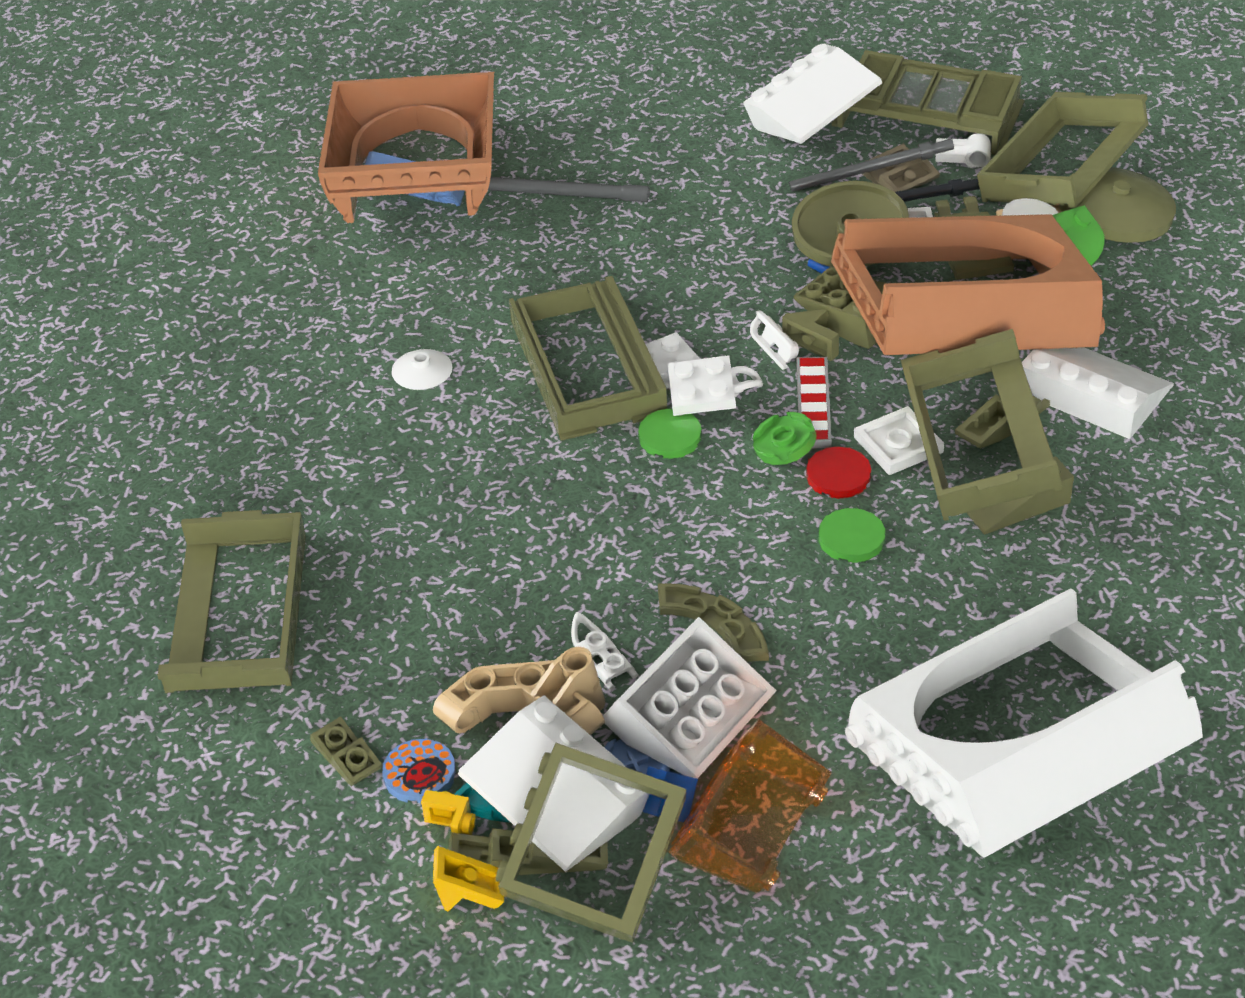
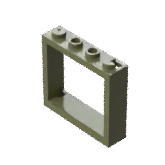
(535, 804)

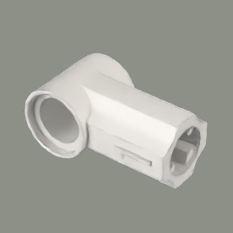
(972, 151)

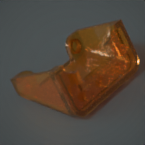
(750, 809)

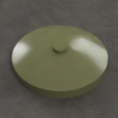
(1129, 206)
(824, 211)

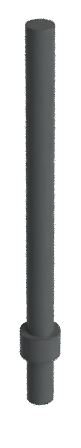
(923, 151)

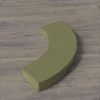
(717, 613)

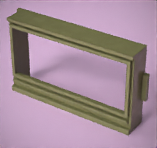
(1002, 178)
(998, 355)
(586, 416)
(202, 538)

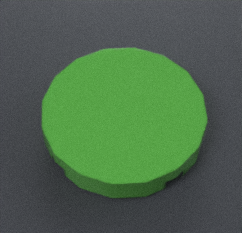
(669, 434)
(784, 438)
(851, 535)

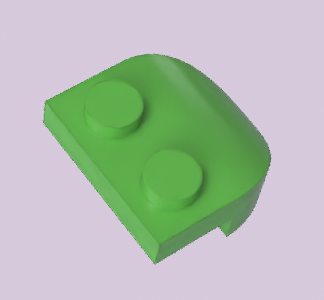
(1083, 232)

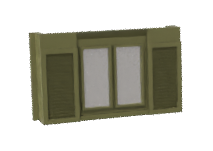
(941, 96)

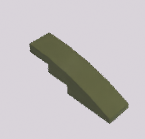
(990, 423)
(497, 847)

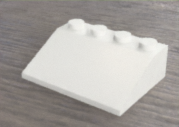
(810, 94)
(1094, 387)
(689, 702)
(581, 807)

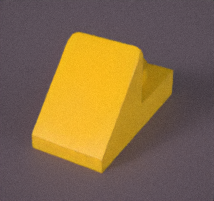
(466, 878)

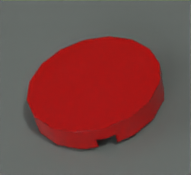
(838, 472)

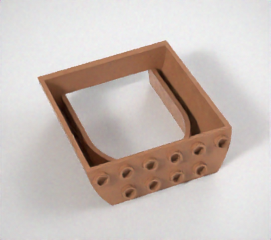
(376, 110)
(1043, 310)

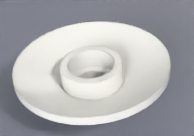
(422, 369)

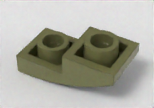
(345, 752)

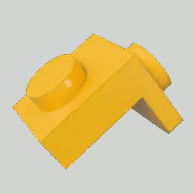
(448, 810)

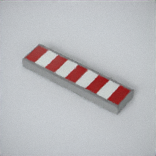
(814, 396)

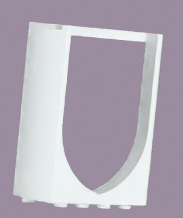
(1016, 785)

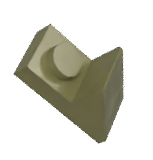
(812, 332)

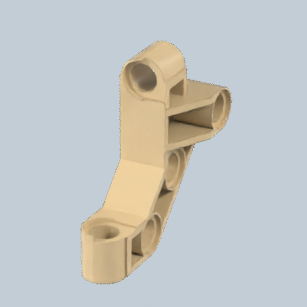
(566, 681)

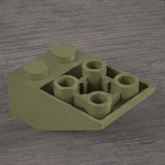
(830, 293)

